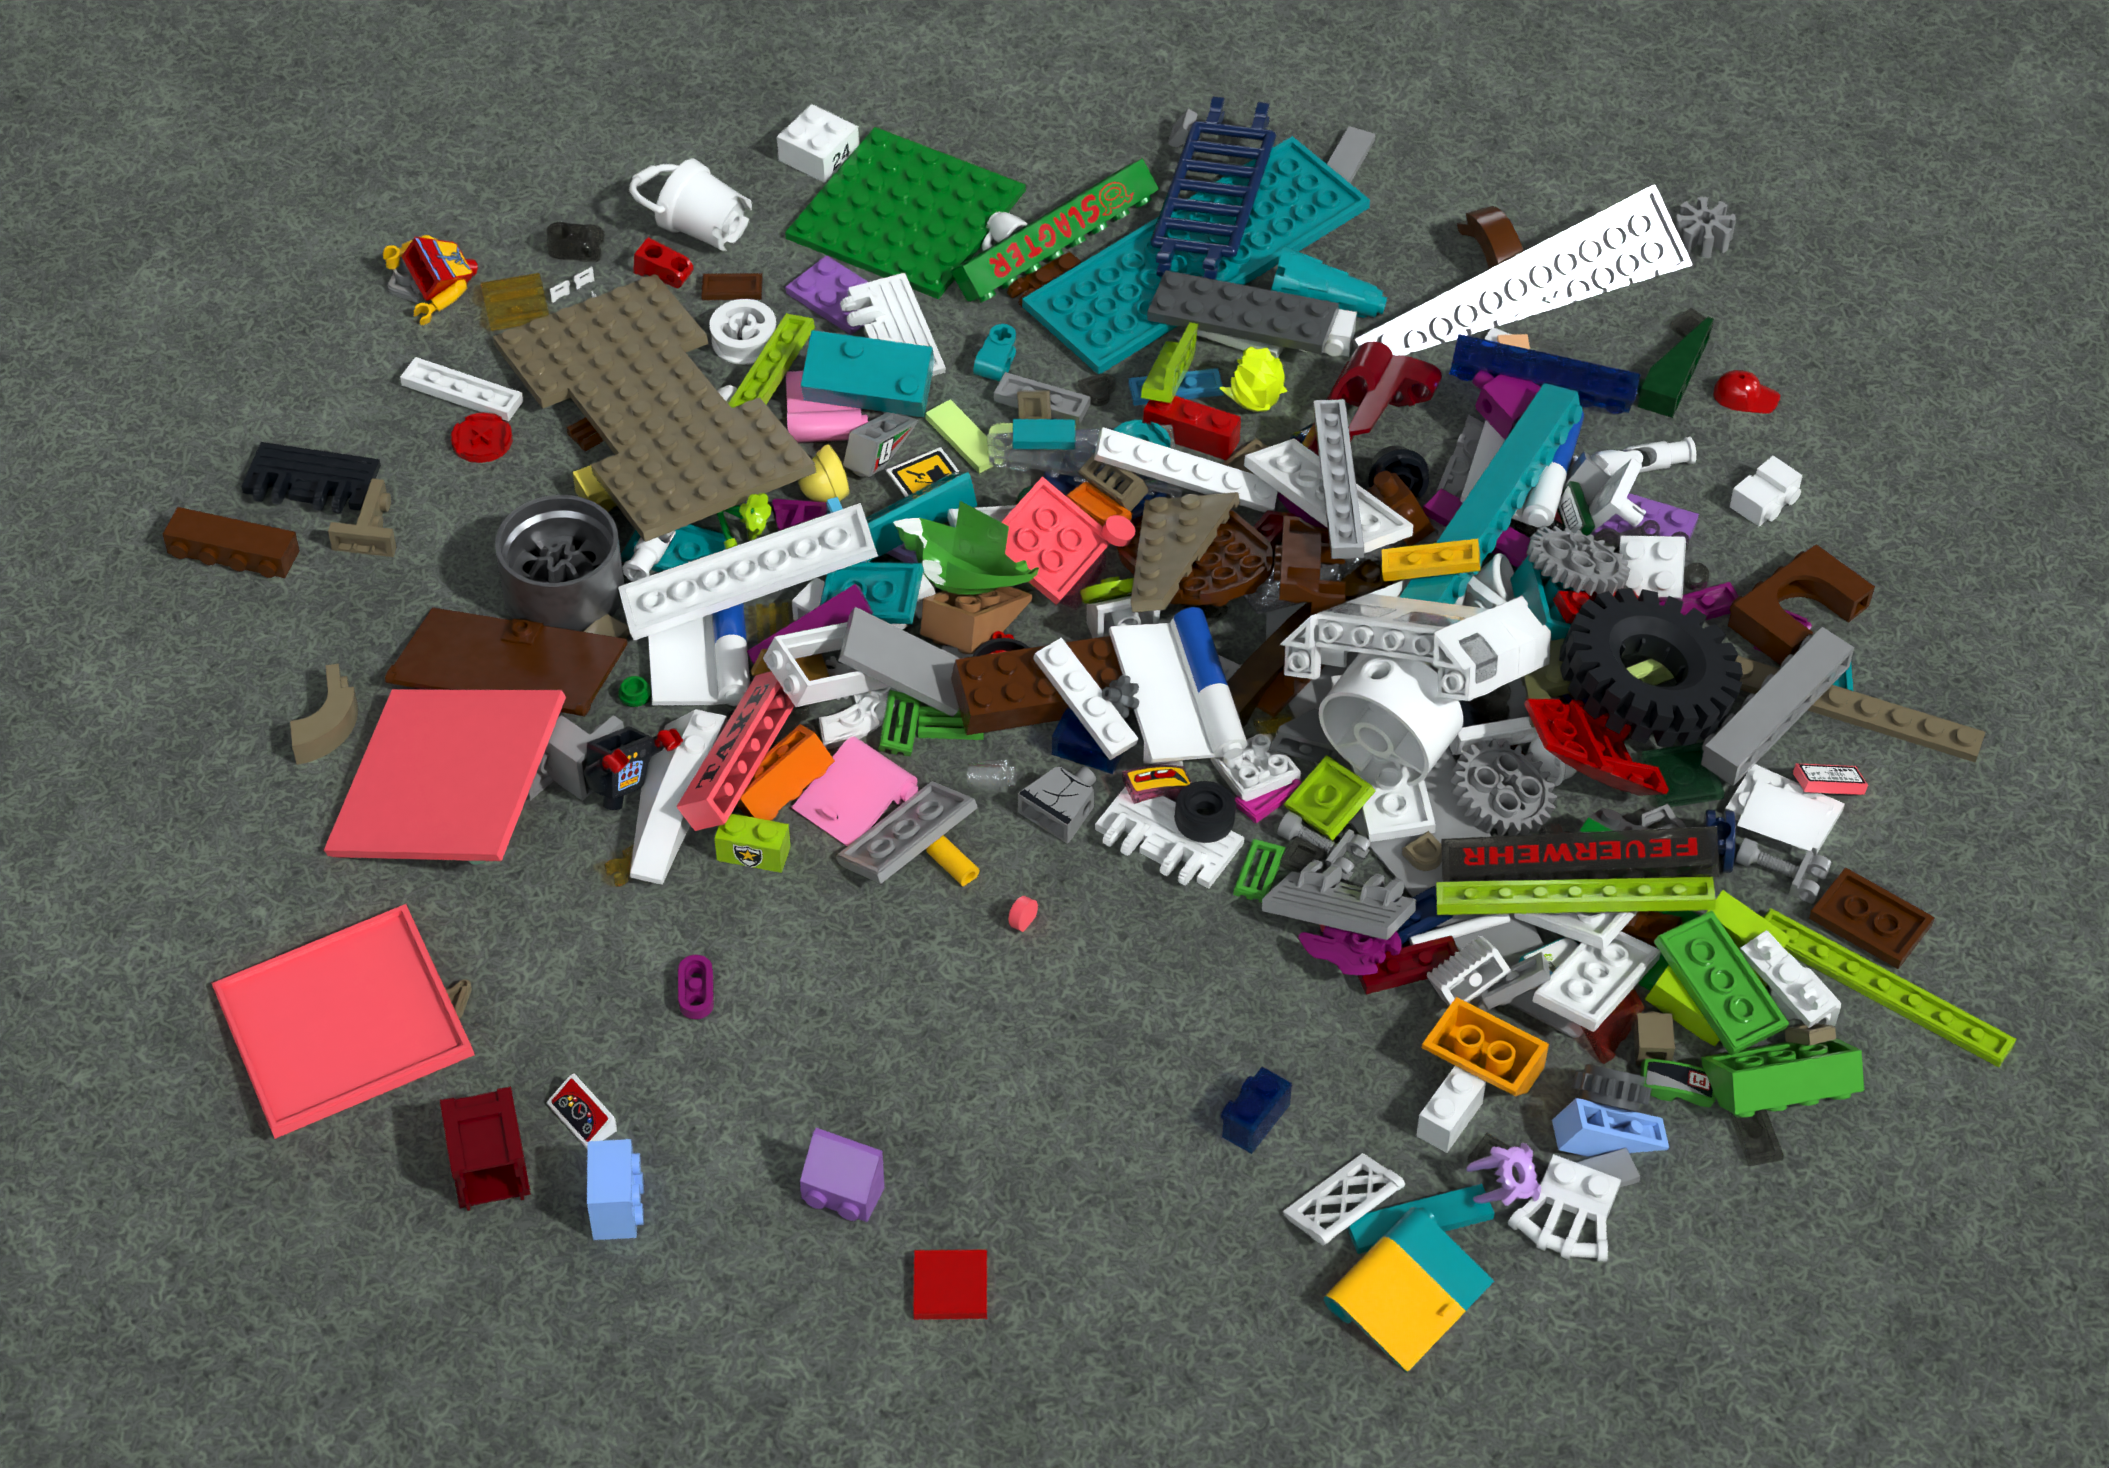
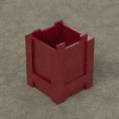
(485, 1148)

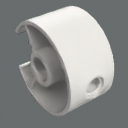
(1390, 712)

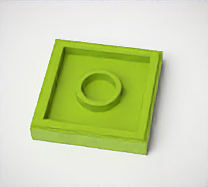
(1329, 797)

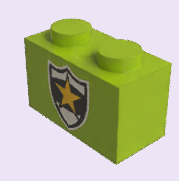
(753, 842)

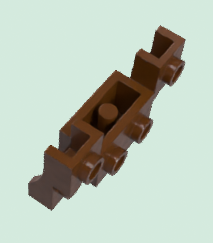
(1299, 564)

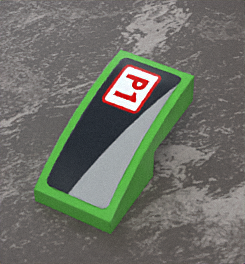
(1678, 1080)

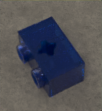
(1076, 744)

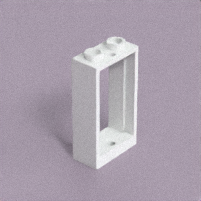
(781, 661)

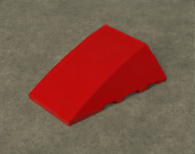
(1592, 747)

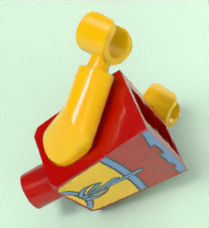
(436, 269)

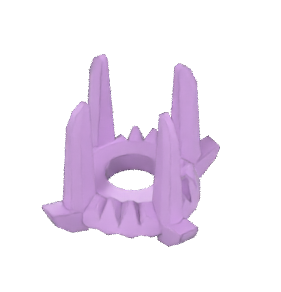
(1504, 1160)

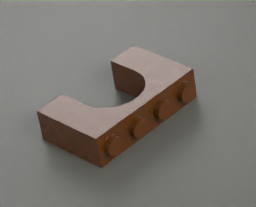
(1810, 575)

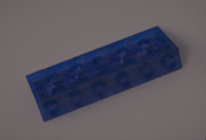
(1595, 383)

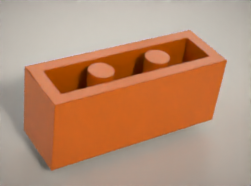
(785, 773)

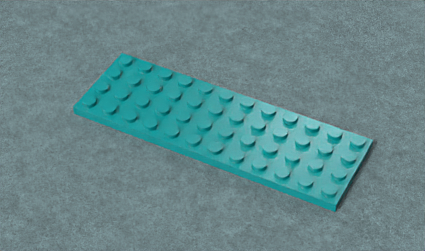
(1105, 300)

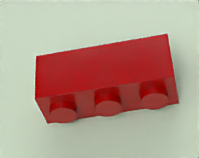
(1197, 425)

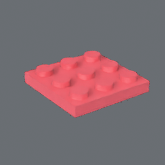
(1055, 537)

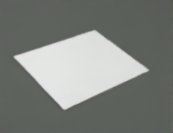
(1783, 815)

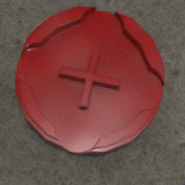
(481, 437)

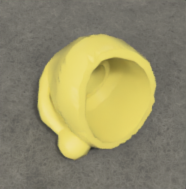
(829, 479)

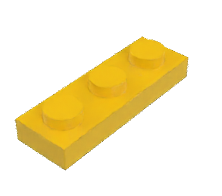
(1431, 560)

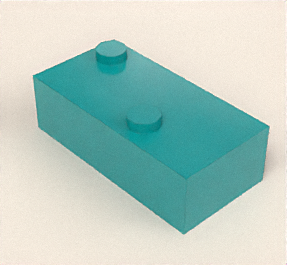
(867, 373)

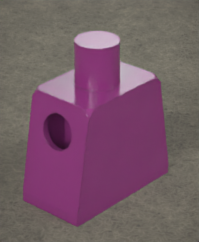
(1503, 399)

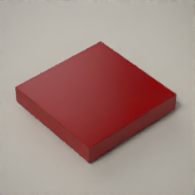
(950, 1284)

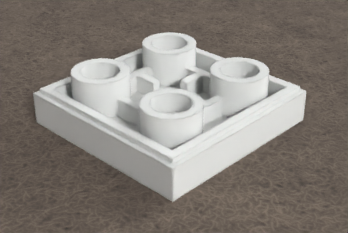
(1257, 769)

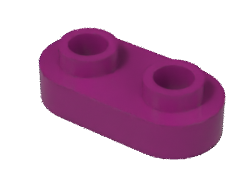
(695, 988)

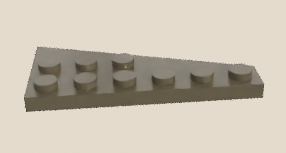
(1170, 540)

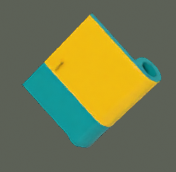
(1409, 1288)

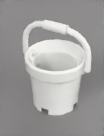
(695, 203)

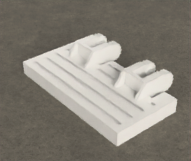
(893, 313)
(1163, 842)

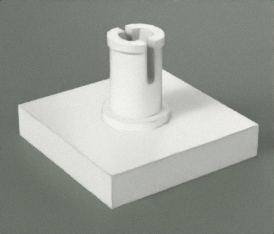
(1613, 497)

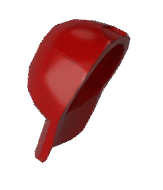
(1743, 392)

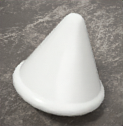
(1497, 576)

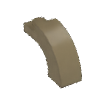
(330, 725)

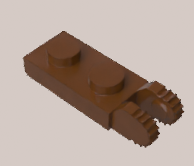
(1042, 276)

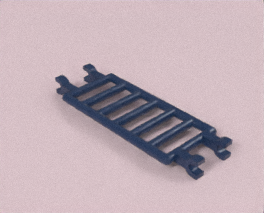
(1248, 193)

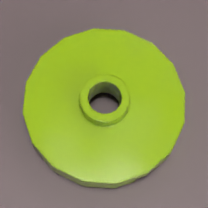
(1108, 588)

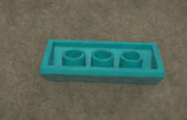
(927, 503)

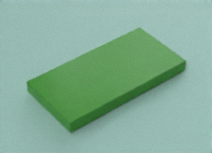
(1721, 982)

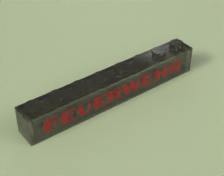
(1583, 855)

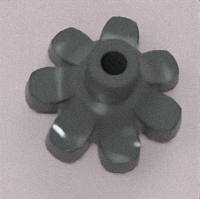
(1121, 695)

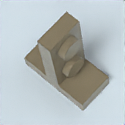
(368, 533)

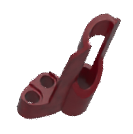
(1378, 379)

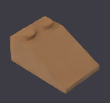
(970, 619)

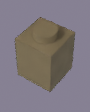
(1653, 1037)

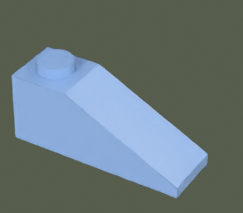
(1599, 1129)

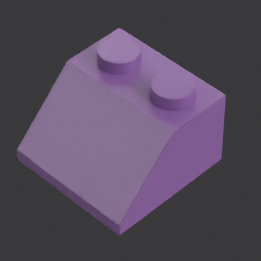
(842, 1176)

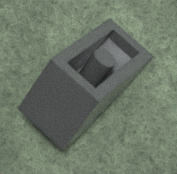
(1304, 738)

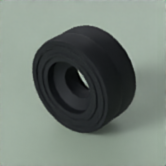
(1202, 827)

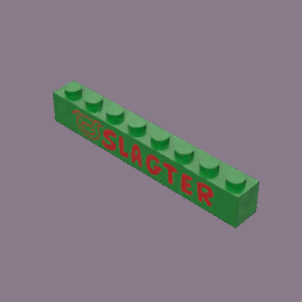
(1055, 230)

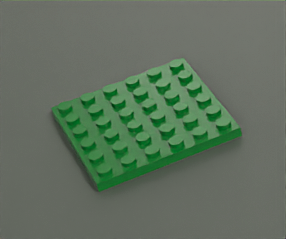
(904, 211)

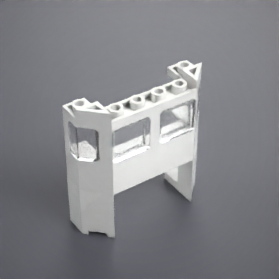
(1469, 644)

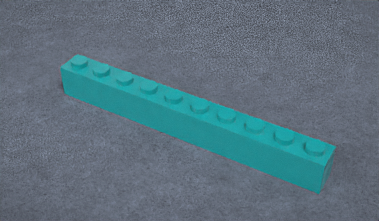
(1504, 486)

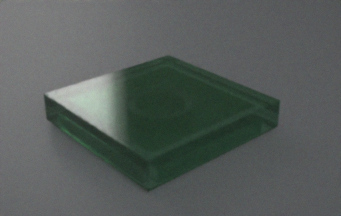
(1684, 775)

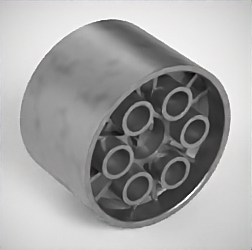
(562, 584)

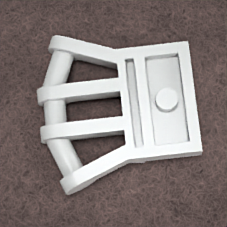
(1576, 1190)

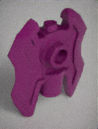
(1350, 950)

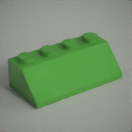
(1784, 1075)

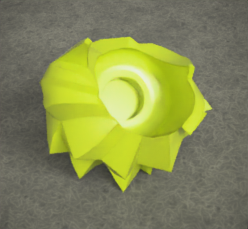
(1257, 380)

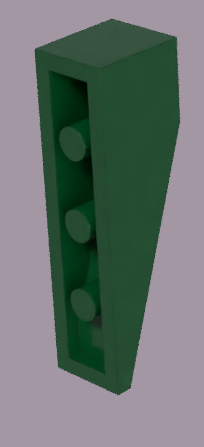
(1672, 373)

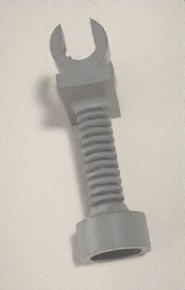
(1354, 844)
(1813, 864)

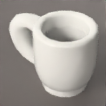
(1001, 226)

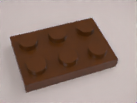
(1871, 918)

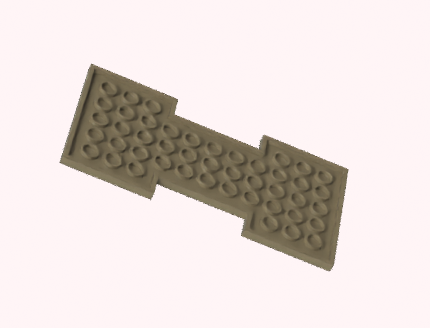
(670, 429)

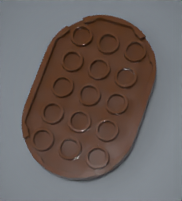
(1230, 567)

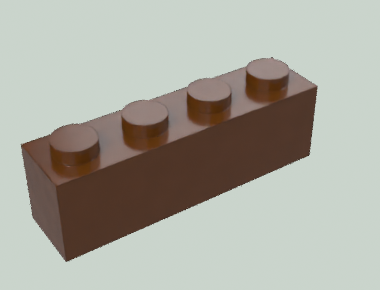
(231, 543)

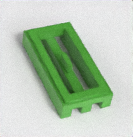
(932, 717)
(895, 745)
(1252, 891)

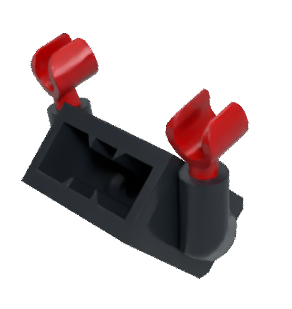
(620, 762)

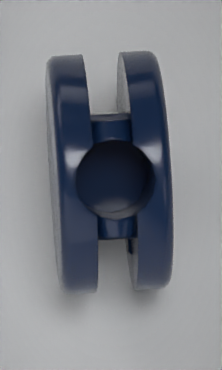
(1726, 836)

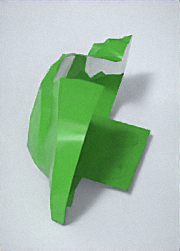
(964, 557)

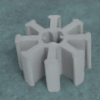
(1705, 226)

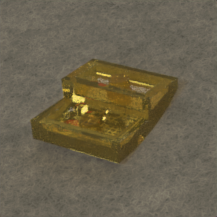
(514, 301)

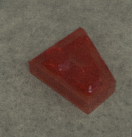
(1615, 1027)

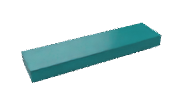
(1450, 1209)

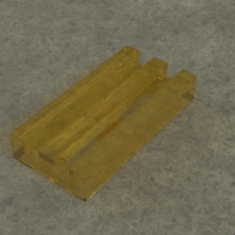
(771, 611)

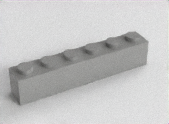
(1776, 705)

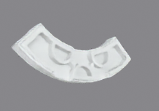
(856, 720)

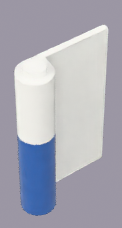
(1544, 498)
(701, 661)
(1182, 689)

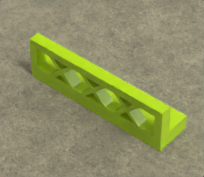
(1171, 367)

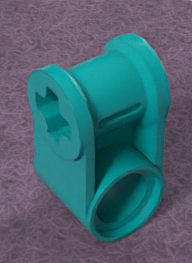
(996, 353)

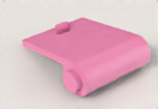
(818, 421)
(855, 791)

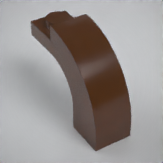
(1493, 233)

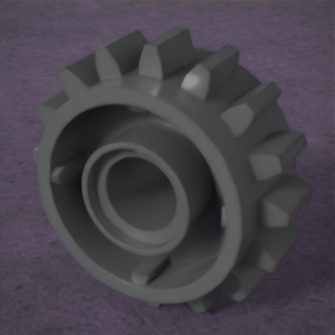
(1611, 1087)

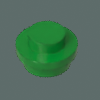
(634, 691)

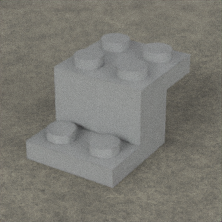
(567, 757)

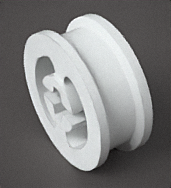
(729, 324)

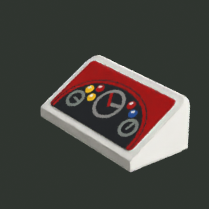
(582, 1111)

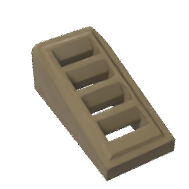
(1127, 494)

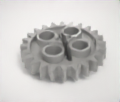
(1578, 561)
(1503, 788)

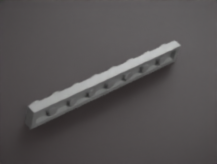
(1338, 479)

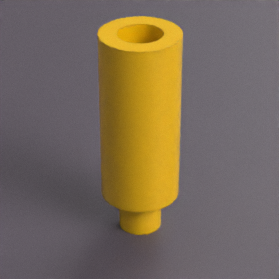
(953, 861)

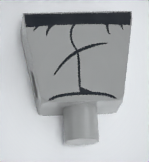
(1059, 801)

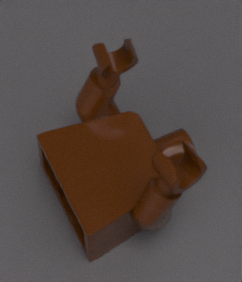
(1398, 497)

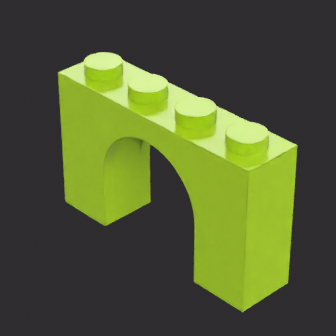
(1669, 993)

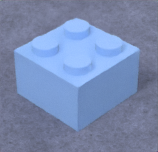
(614, 1189)

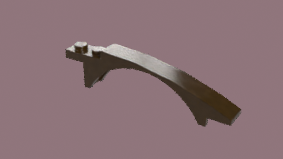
(1266, 663)

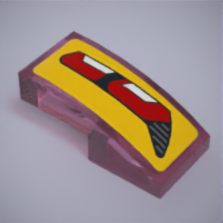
(1155, 781)

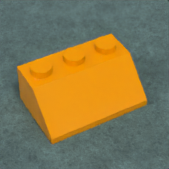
(1487, 1047)

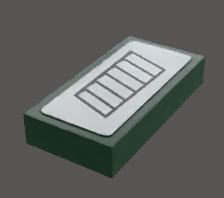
(1574, 509)

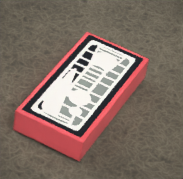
(1830, 779)

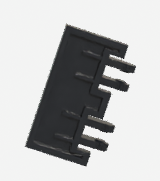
(310, 476)

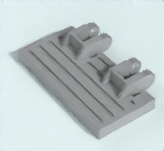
(1357, 909)

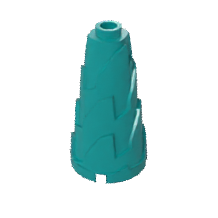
(1310, 278)

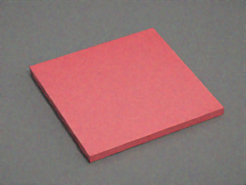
(445, 774)
(341, 1020)

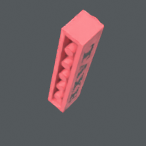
(736, 754)

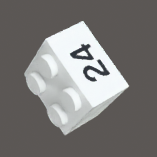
(817, 143)

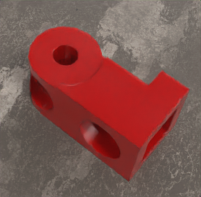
(660, 260)

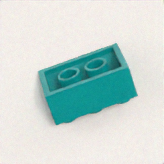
(1539, 594)

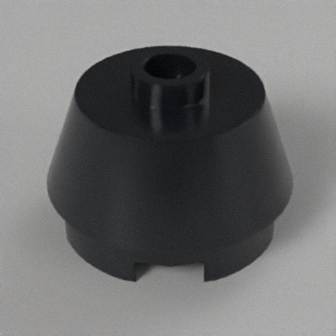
(1406, 464)

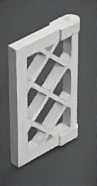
(1345, 1178)

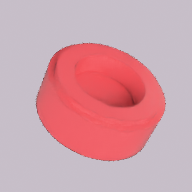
(1118, 531)
(1022, 913)

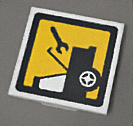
(921, 471)

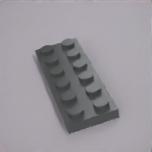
(1243, 311)

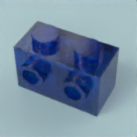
(1256, 1109)

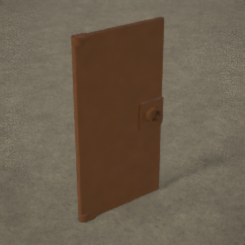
(501, 654)

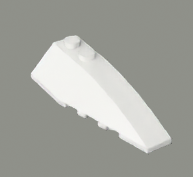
(668, 775)

